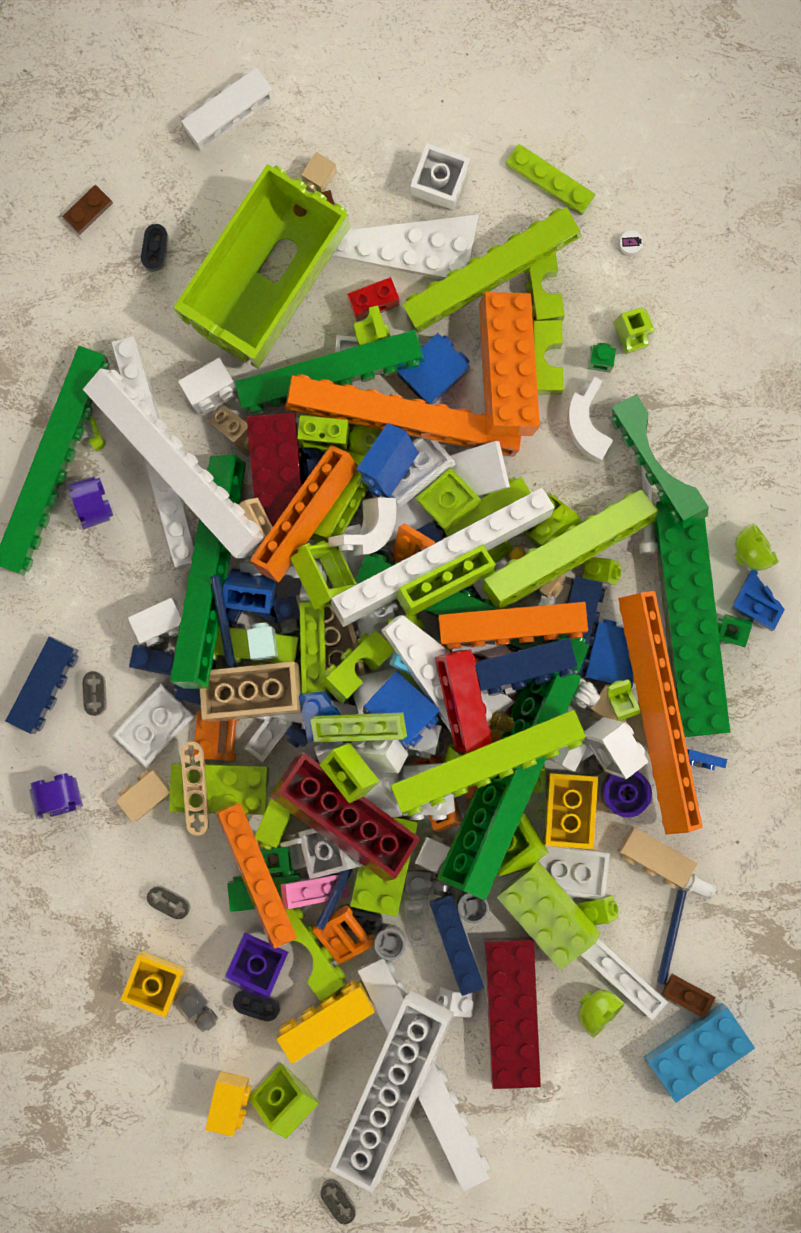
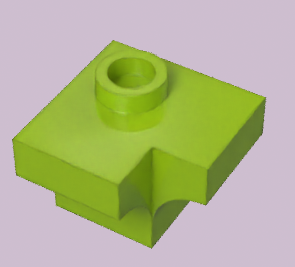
(371, 328)
(633, 329)

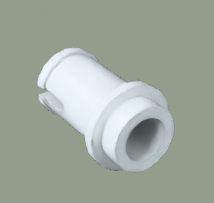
(700, 886)

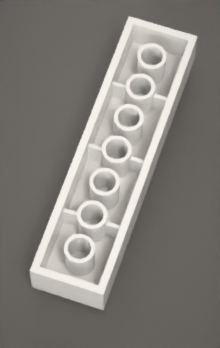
(391, 1091)

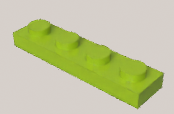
(550, 179)
(312, 648)
(358, 727)

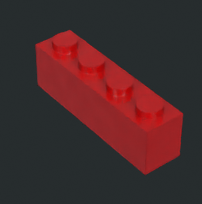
(463, 700)

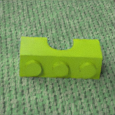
(544, 305)
(546, 337)
(342, 680)

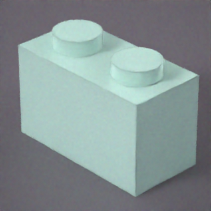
(262, 642)

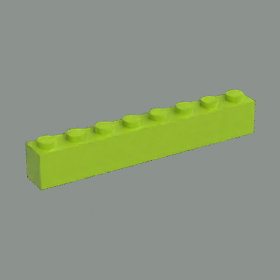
(492, 269)
(569, 549)
(488, 762)

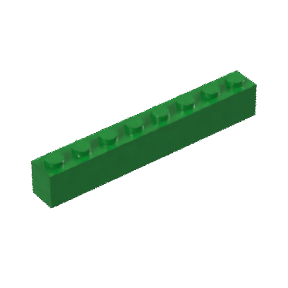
(339, 367)

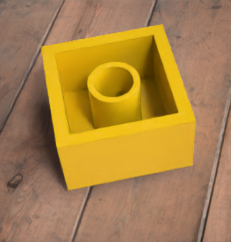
(153, 984)
(227, 1103)

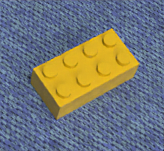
(325, 1021)

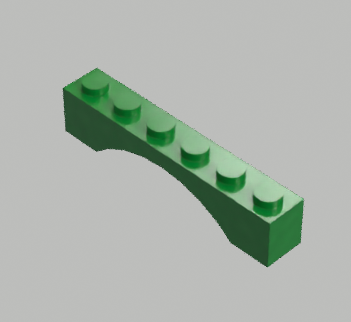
(683, 500)

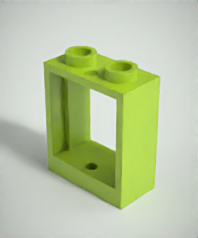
(318, 429)
(311, 577)
(273, 825)

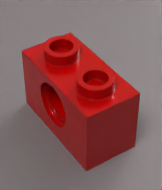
(378, 294)

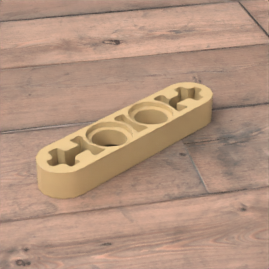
(191, 788)

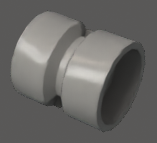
(472, 908)
(390, 942)

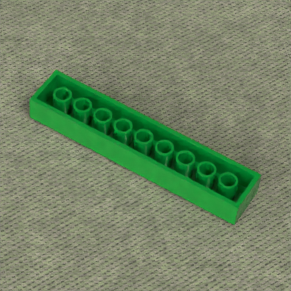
(691, 624)
(499, 805)

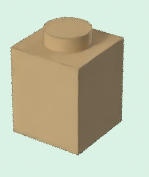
(318, 173)

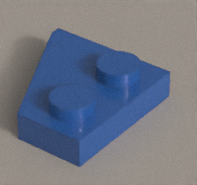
(758, 603)
(313, 705)
(708, 761)

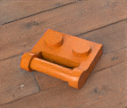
(409, 542)
(208, 736)
(338, 941)

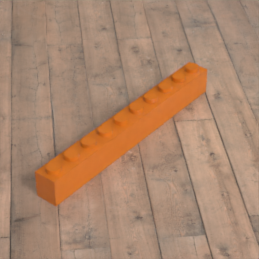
(376, 410)
(660, 713)

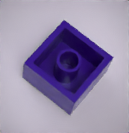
(255, 966)

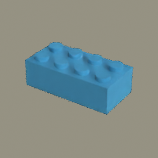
(699, 1052)

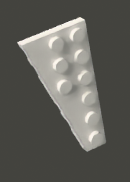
(418, 248)
(419, 654)

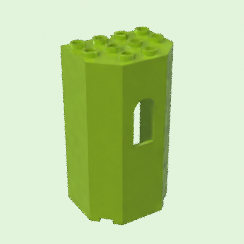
(227, 294)

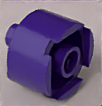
(89, 502)
(55, 796)
(635, 803)

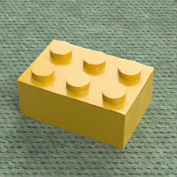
(570, 810)

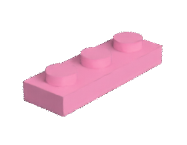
(310, 891)

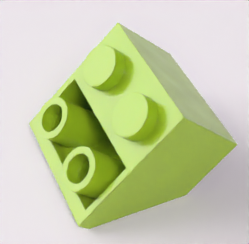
(560, 520)

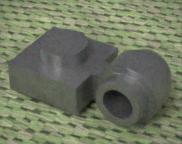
(419, 882)
(192, 1003)

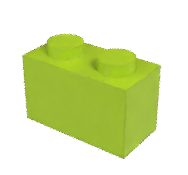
(349, 772)

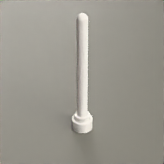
(648, 544)

